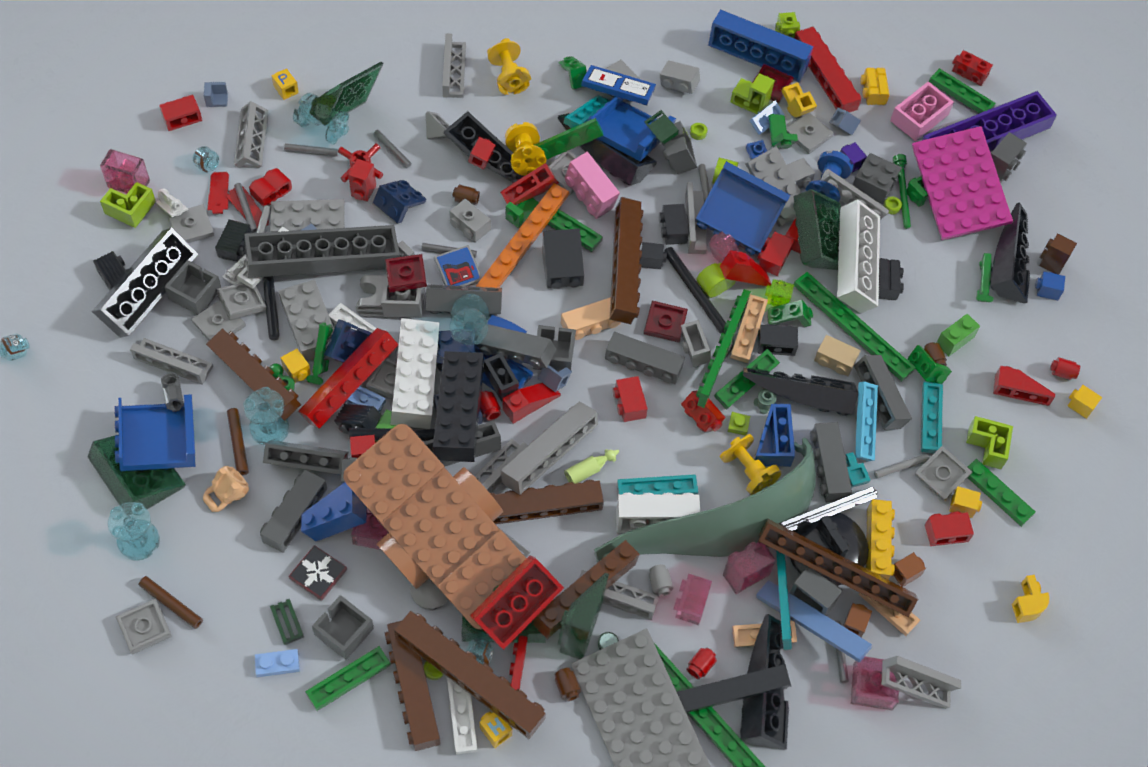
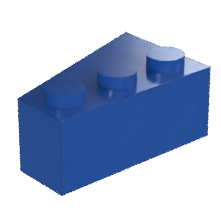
(777, 438)
(333, 514)

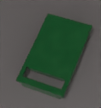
(662, 127)

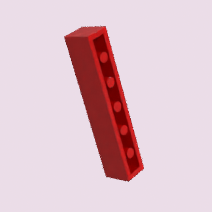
(828, 72)
(348, 378)

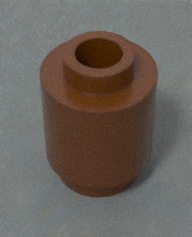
(464, 192)
(936, 353)
(567, 684)

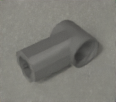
(172, 392)

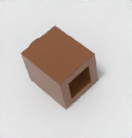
(908, 569)
(857, 619)

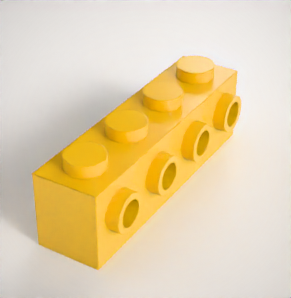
(879, 537)

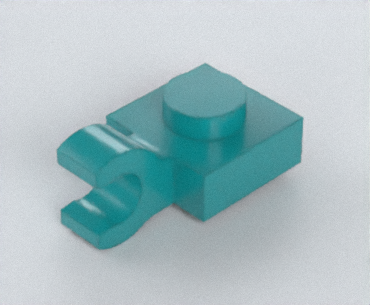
(857, 472)

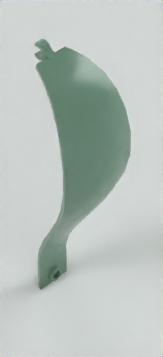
(730, 526)

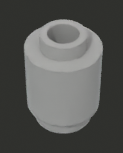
(660, 580)

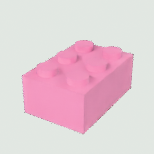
(921, 111)
(591, 185)

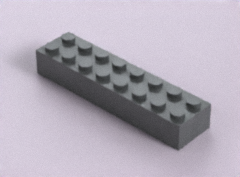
(319, 250)

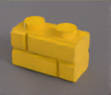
(875, 86)

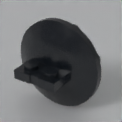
(839, 535)

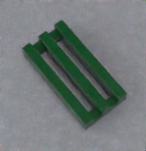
(281, 606)

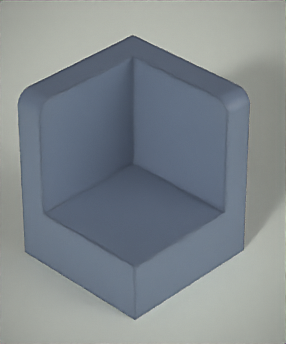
(215, 94)
(845, 121)
(554, 379)

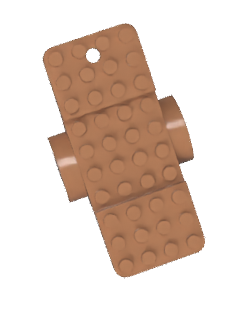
(434, 520)

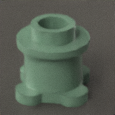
(764, 400)

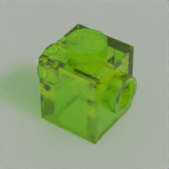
(779, 292)

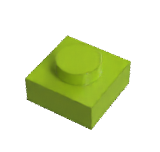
(739, 423)

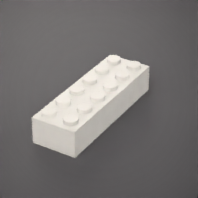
(859, 257)
(415, 373)

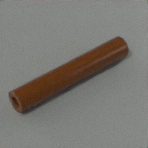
(237, 441)
(170, 602)

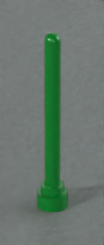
(901, 160)

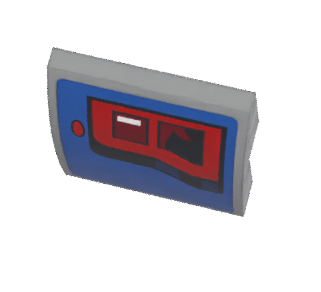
(458, 267)

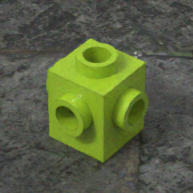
(787, 24)

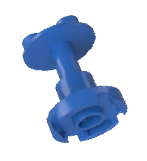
(837, 163)

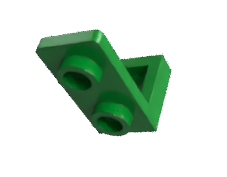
(576, 70)
(778, 132)
(916, 192)
(518, 214)
(789, 312)
(927, 368)

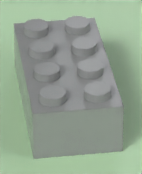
(304, 314)

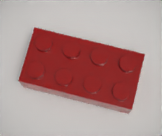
(517, 602)

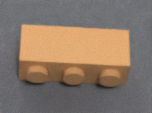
(589, 319)

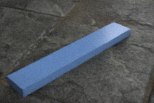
(817, 623)

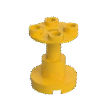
(512, 78)
(521, 142)
(755, 470)

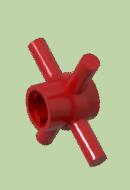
(362, 155)

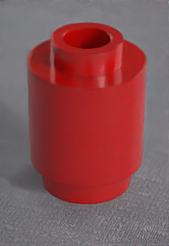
(1065, 368)
(489, 406)
(701, 663)

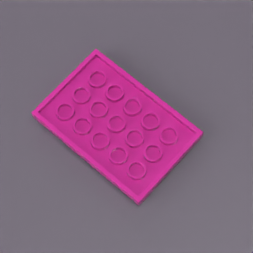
(962, 183)

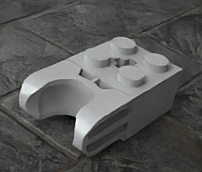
(386, 303)

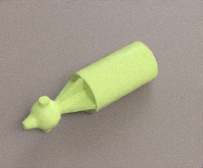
(589, 466)

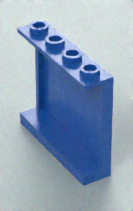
(625, 128)
(742, 207)
(154, 436)

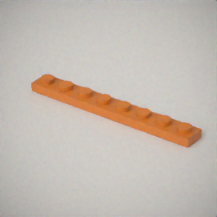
(524, 237)

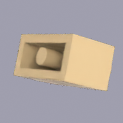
(837, 355)

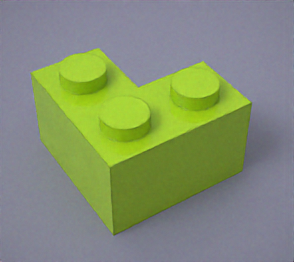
(753, 95)
(129, 207)
(993, 437)

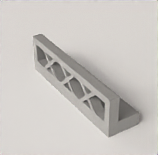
(447, 72)
(247, 131)
(850, 193)
(697, 237)
(171, 364)
(495, 478)
(627, 603)
(919, 675)

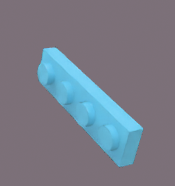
(866, 421)

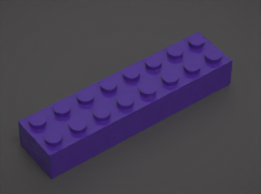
(1019, 117)

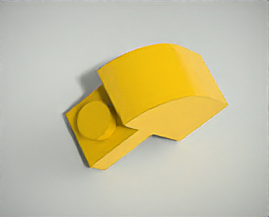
(798, 102)
(1033, 603)

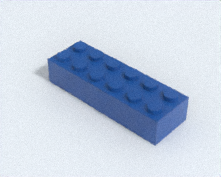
(759, 45)

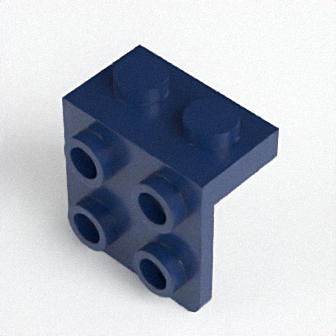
(396, 198)

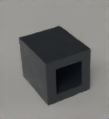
(652, 255)

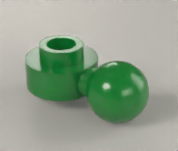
(278, 371)

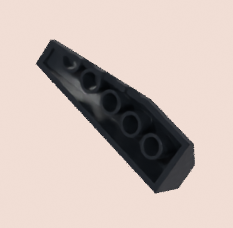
(465, 134)
(615, 161)
(1009, 266)
(815, 392)
(766, 714)

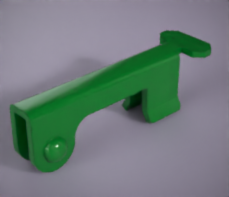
(985, 265)
(320, 365)

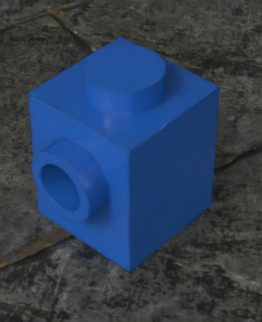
(1050, 285)

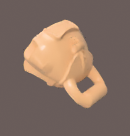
(227, 486)

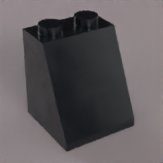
(563, 258)

